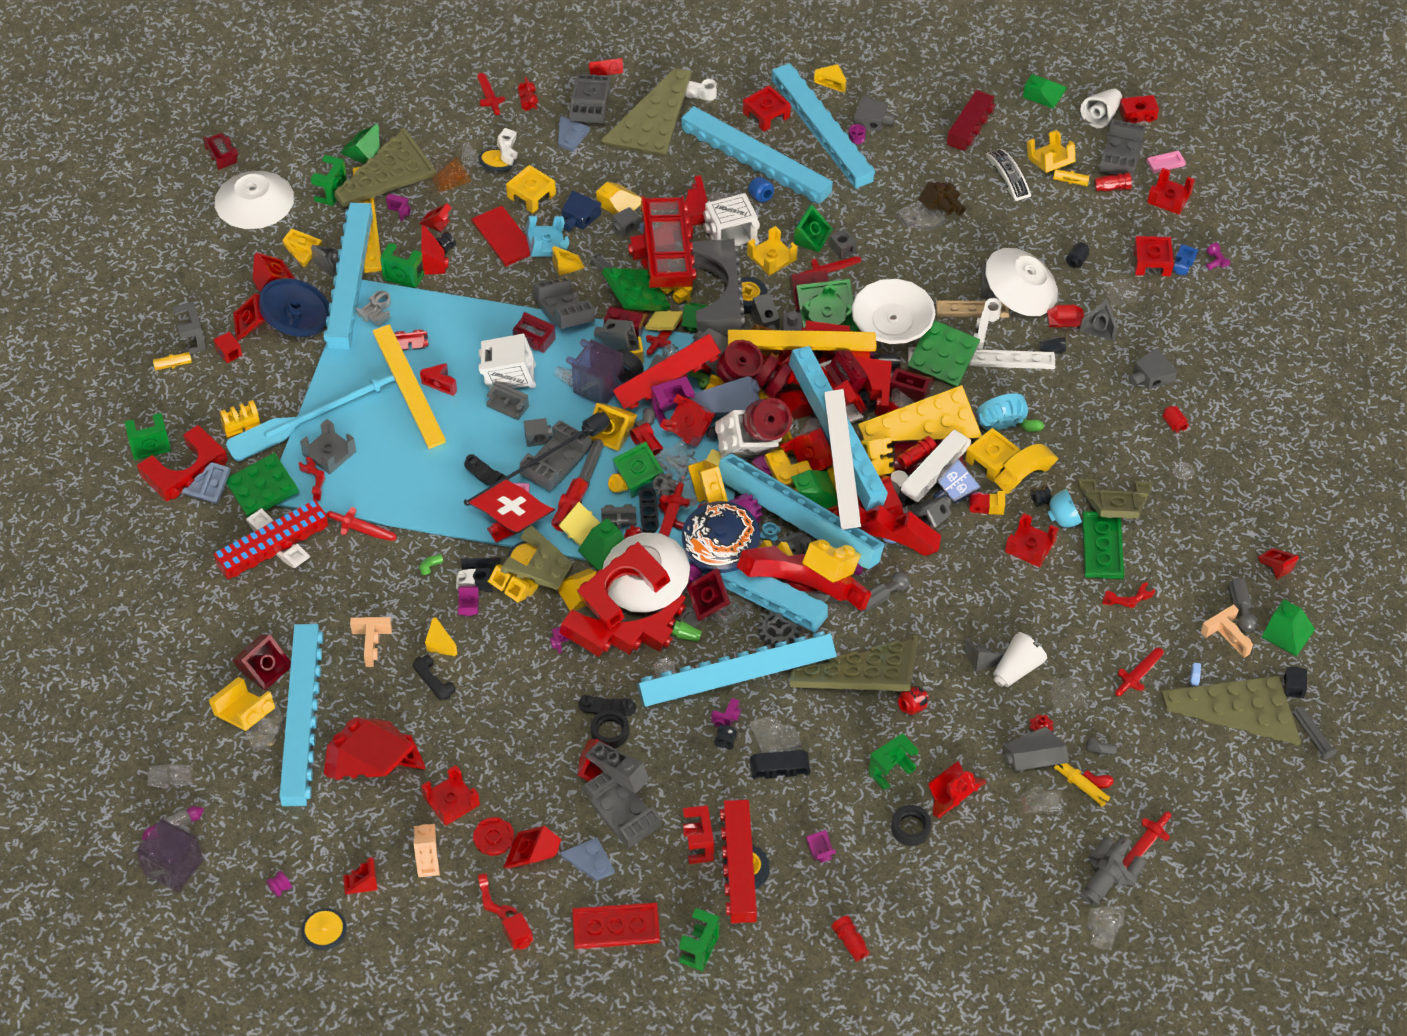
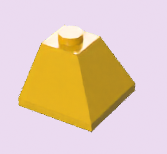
(617, 198)
(618, 431)
(569, 588)

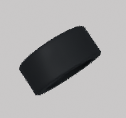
(633, 363)
(610, 715)
(911, 839)

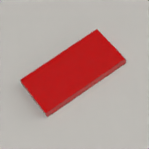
(502, 235)
(615, 925)

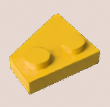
(300, 245)

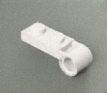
(706, 90)
(987, 315)

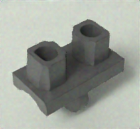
(619, 515)
(797, 541)

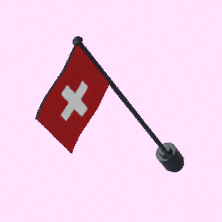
(512, 504)

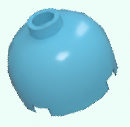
(1063, 510)

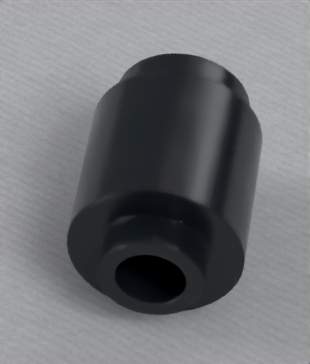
(1077, 255)
(889, 357)

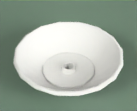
(254, 199)
(1021, 281)
(896, 300)
(632, 592)

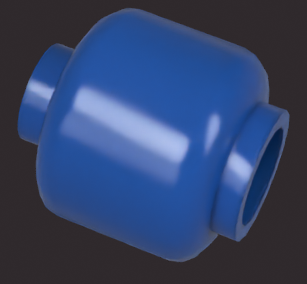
(761, 189)

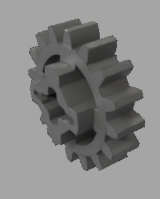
(771, 634)

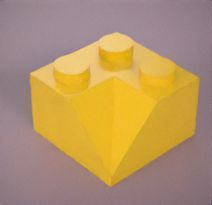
(831, 561)

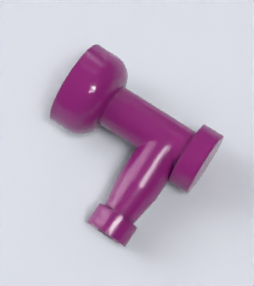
(1214, 250)

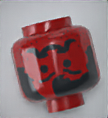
(913, 700)

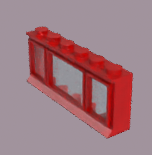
(667, 242)

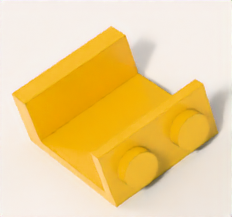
(707, 482)
(240, 706)

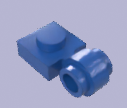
(1184, 259)

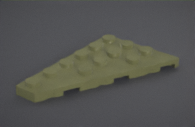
(654, 119)
(394, 167)
(881, 668)
(1246, 705)

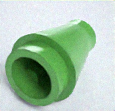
(686, 632)

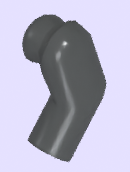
(648, 416)
(1097, 747)

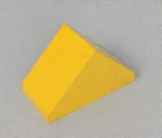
(831, 77)
(565, 261)
(439, 640)

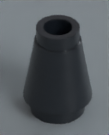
(1055, 345)

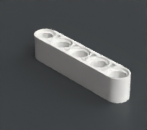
(935, 465)

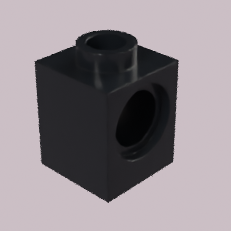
(1295, 681)

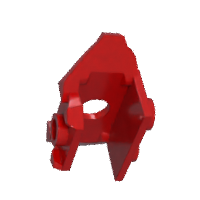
(952, 787)

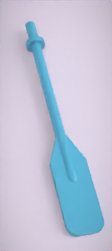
(280, 429)

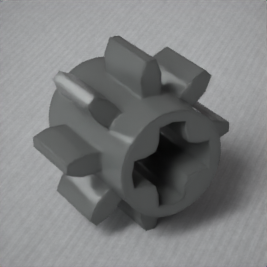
(664, 484)

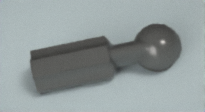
(882, 592)
(1241, 599)

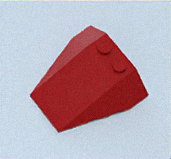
(365, 748)

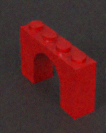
(170, 482)
(633, 561)

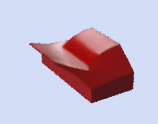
(1065, 316)

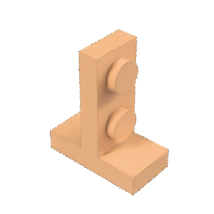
(1224, 624)
(371, 628)
(426, 850)

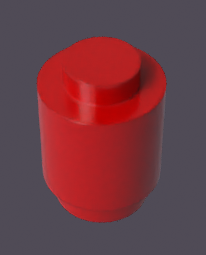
(1175, 419)

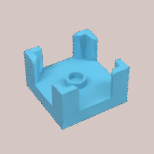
(543, 238)

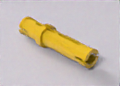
(1075, 776)

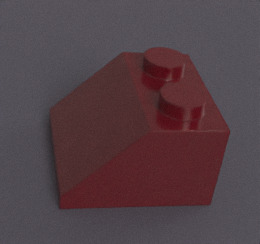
(638, 317)
(262, 661)

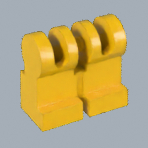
(233, 425)
(874, 449)
(514, 587)

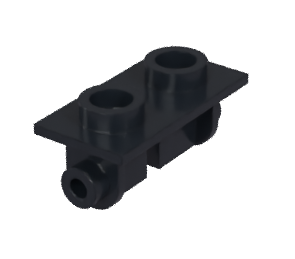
(474, 563)

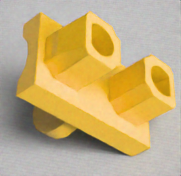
(680, 293)

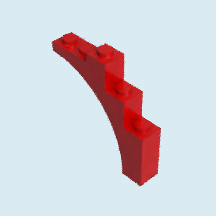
(597, 638)

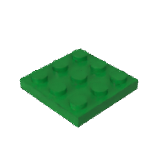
(633, 289)
(843, 291)
(944, 354)
(262, 485)

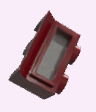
(221, 150)
(537, 332)
(846, 367)

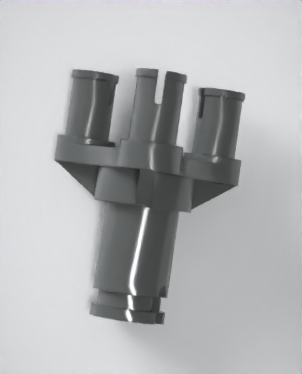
(1110, 869)

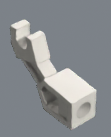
(505, 142)

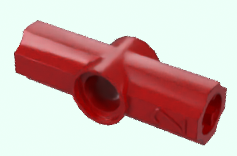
(567, 501)

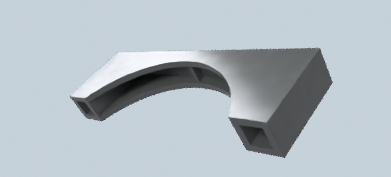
(722, 259)

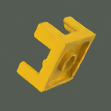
(1052, 155)
(530, 186)
(772, 253)
(992, 452)

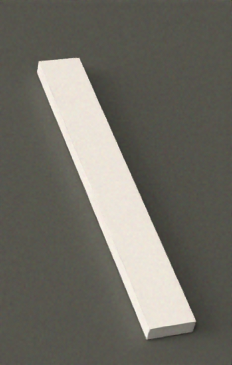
(1009, 359)
(842, 459)

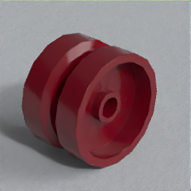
(739, 361)
(773, 378)
(767, 419)

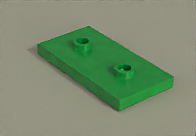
(1102, 546)

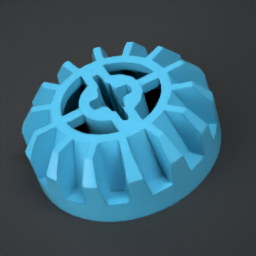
(1002, 412)

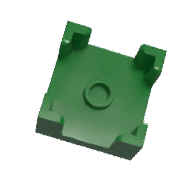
(331, 182)
(401, 270)
(827, 308)
(148, 440)
(637, 467)
(888, 756)
(704, 945)

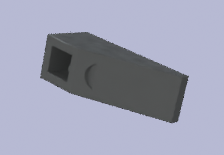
(619, 766)

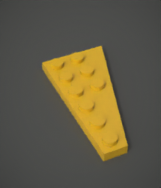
(929, 417)

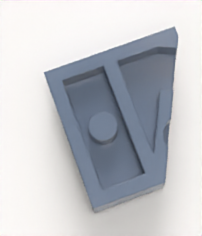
(571, 133)
(209, 484)
(590, 858)

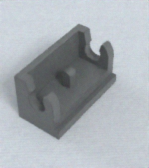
(507, 400)

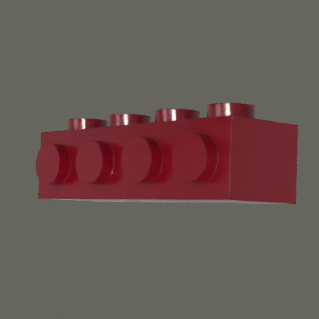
(971, 120)

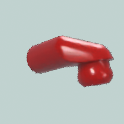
(1101, 781)

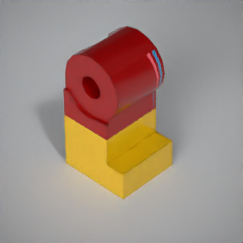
(987, 503)

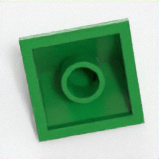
(812, 230)

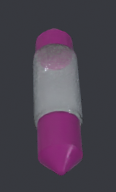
(180, 819)

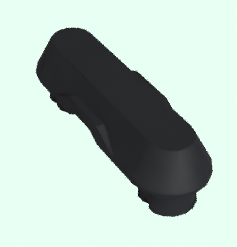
(482, 470)
(441, 690)
(598, 704)

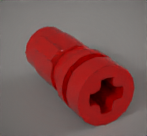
(1111, 182)
(916, 453)
(851, 938)

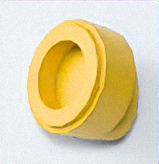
(616, 483)

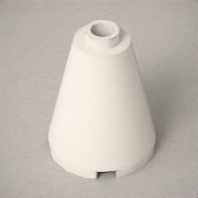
(1101, 107)
(1018, 660)

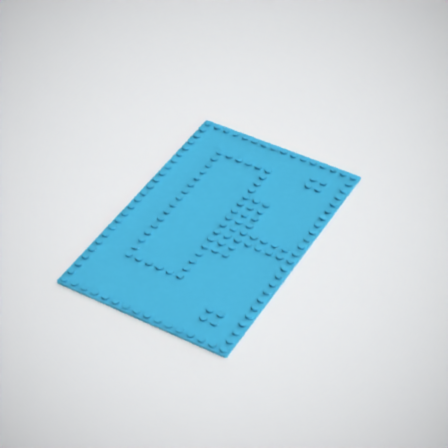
(423, 489)

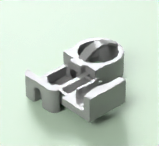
(374, 310)

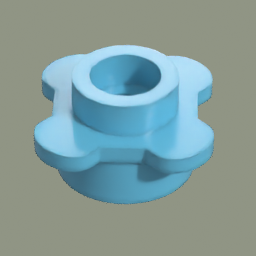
(770, 527)

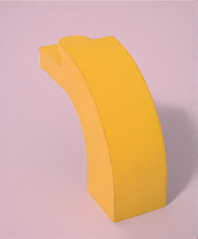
(1023, 463)

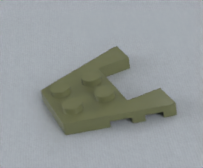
(1116, 503)
(547, 565)

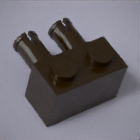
(942, 197)

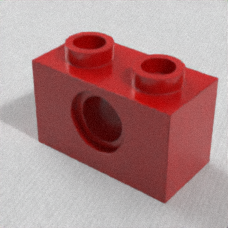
(1139, 109)

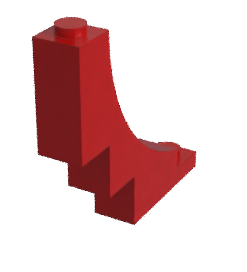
(696, 202)
(877, 370)
(904, 529)
(774, 563)

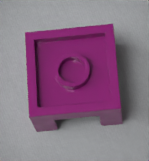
(664, 394)

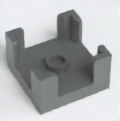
(190, 328)
(329, 448)

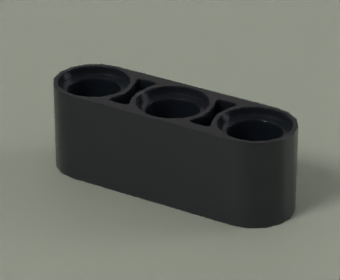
(648, 510)
(779, 764)

